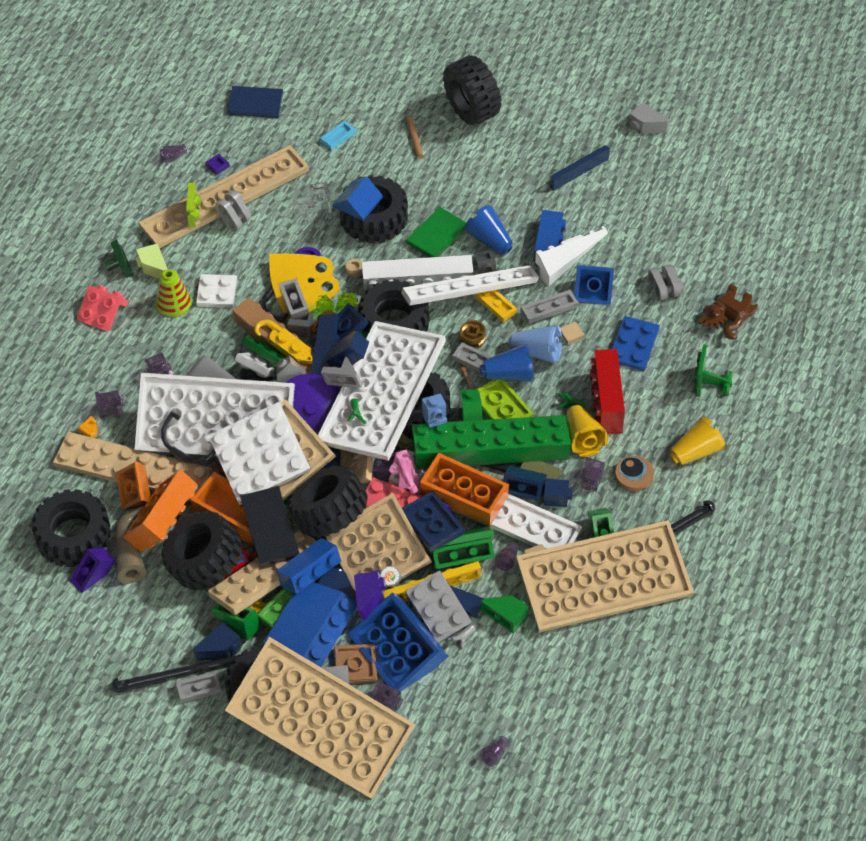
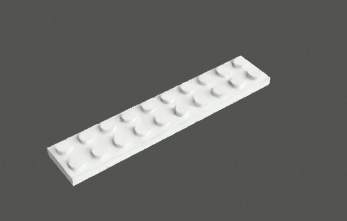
(523, 520)

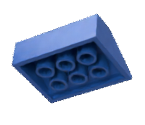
(313, 621)
(401, 642)

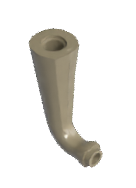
(128, 558)

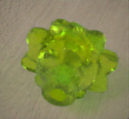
(345, 298)
(323, 304)

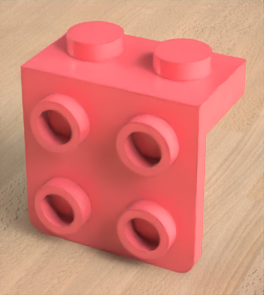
(100, 307)

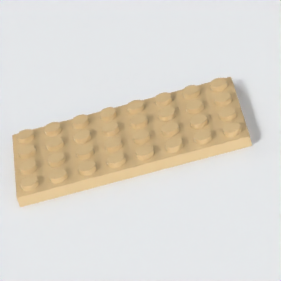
(604, 576)
(320, 717)

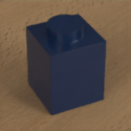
(557, 492)

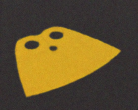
(301, 266)

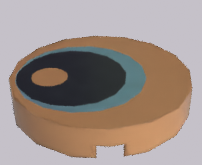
(634, 473)

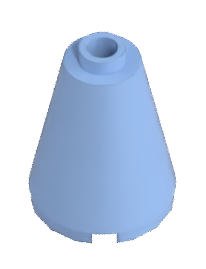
(542, 342)

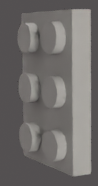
(438, 607)

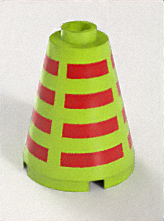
(171, 295)

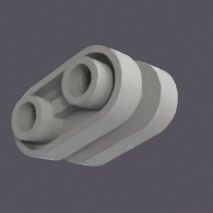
(233, 210)
(669, 275)

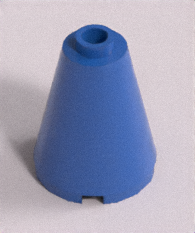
(489, 230)
(509, 366)

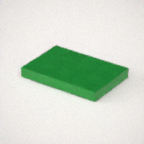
(436, 233)
(473, 534)

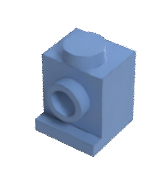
(434, 410)

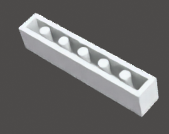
(417, 270)

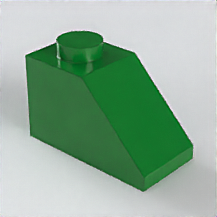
(469, 405)
(600, 522)
(506, 611)
(243, 623)

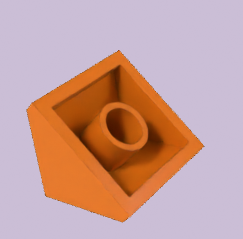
(133, 486)

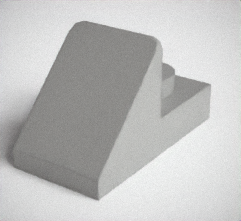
(342, 376)

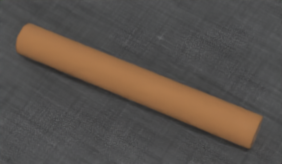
(417, 147)

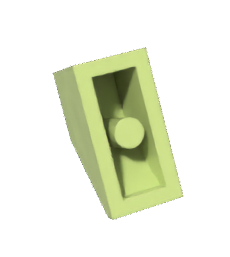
(151, 260)

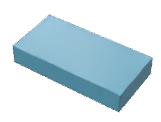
(337, 135)

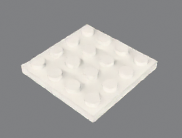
(259, 451)

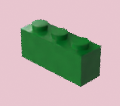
(462, 553)

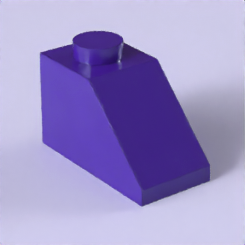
(92, 568)
(369, 592)

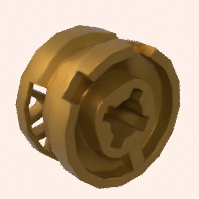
(467, 335)

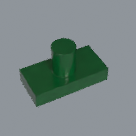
(119, 260)

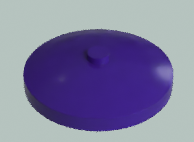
(313, 399)

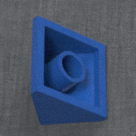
(359, 198)
(594, 284)

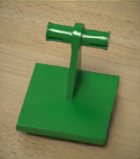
(702, 376)

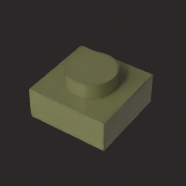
(403, 443)

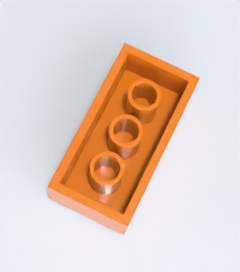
(465, 489)
(161, 511)

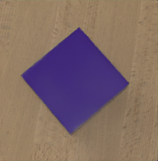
(217, 164)

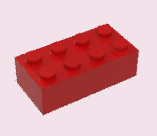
(607, 390)

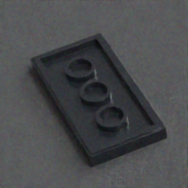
(269, 526)

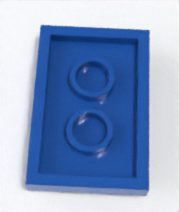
(635, 342)

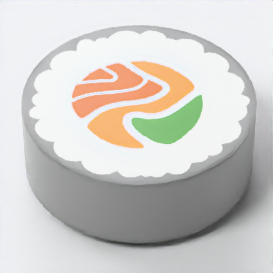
(391, 575)

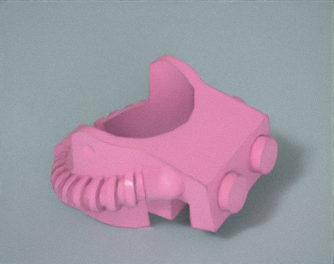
(405, 467)

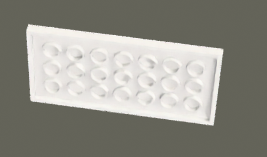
(391, 381)
(203, 405)

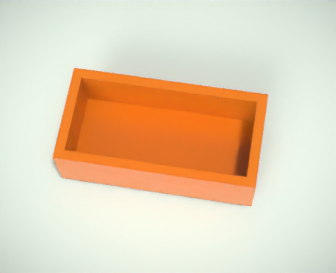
(219, 497)

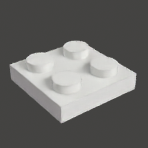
(216, 291)
(252, 361)

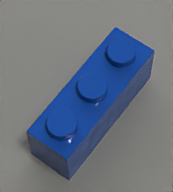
(550, 230)
(308, 566)

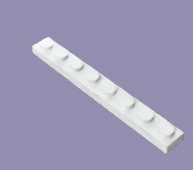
(469, 285)

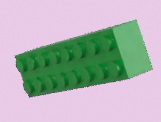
(493, 441)

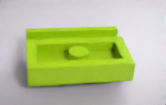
(193, 201)

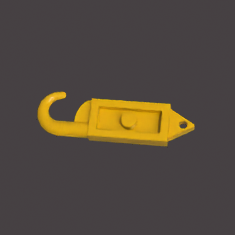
(286, 342)

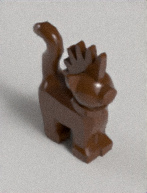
(731, 308)

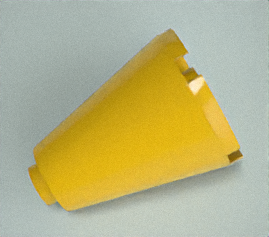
(585, 432)
(697, 443)

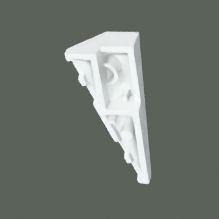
(560, 258)

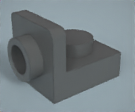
(485, 262)
(301, 327)

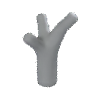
(463, 635)

